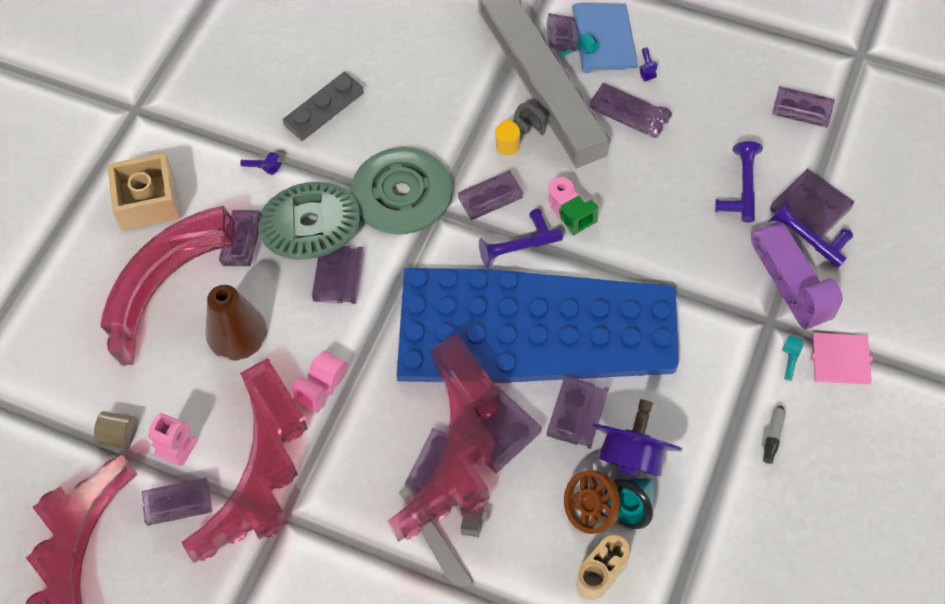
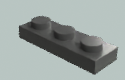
(323, 106)

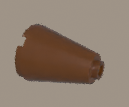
(233, 324)

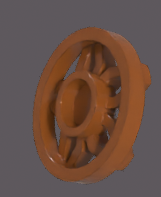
(591, 501)

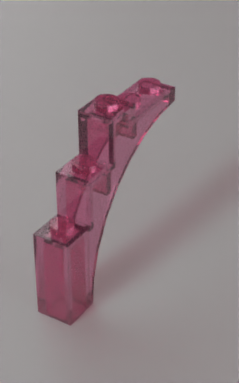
(468, 442)
(268, 467)
(72, 522)

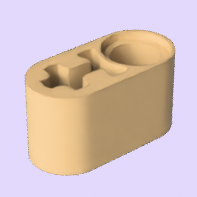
(595, 565)

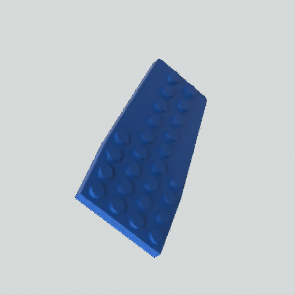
(537, 325)

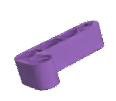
(805, 295)

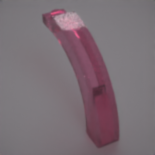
(152, 266)

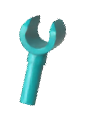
(587, 43)
(793, 347)

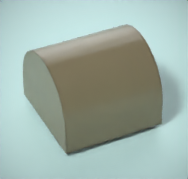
(114, 429)

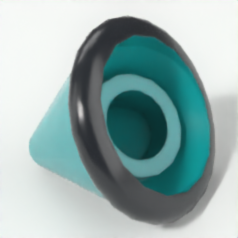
(635, 502)

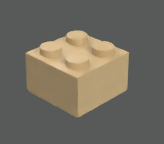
(143, 191)

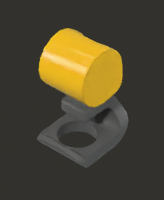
(509, 132)

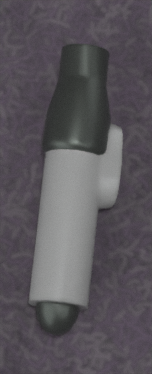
(772, 435)

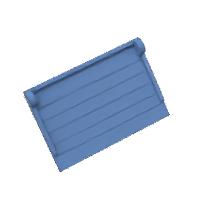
(612, 30)

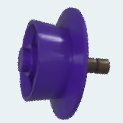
(633, 448)

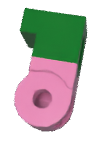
(570, 207)

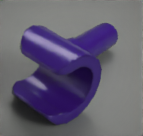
(648, 70)
(269, 165)

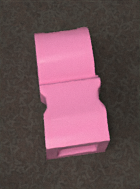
(324, 374)
(171, 439)

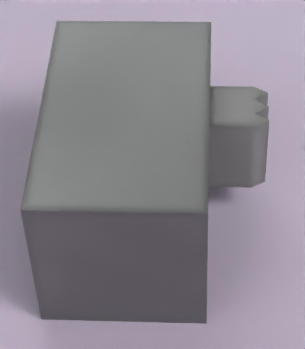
(472, 523)

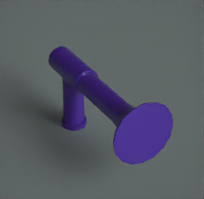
(747, 152)
(543, 237)
(830, 252)

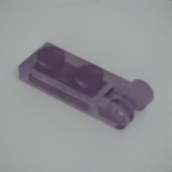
(630, 110)

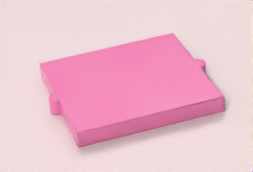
(841, 358)

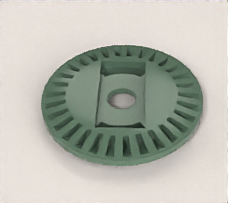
(416, 209)
(282, 216)

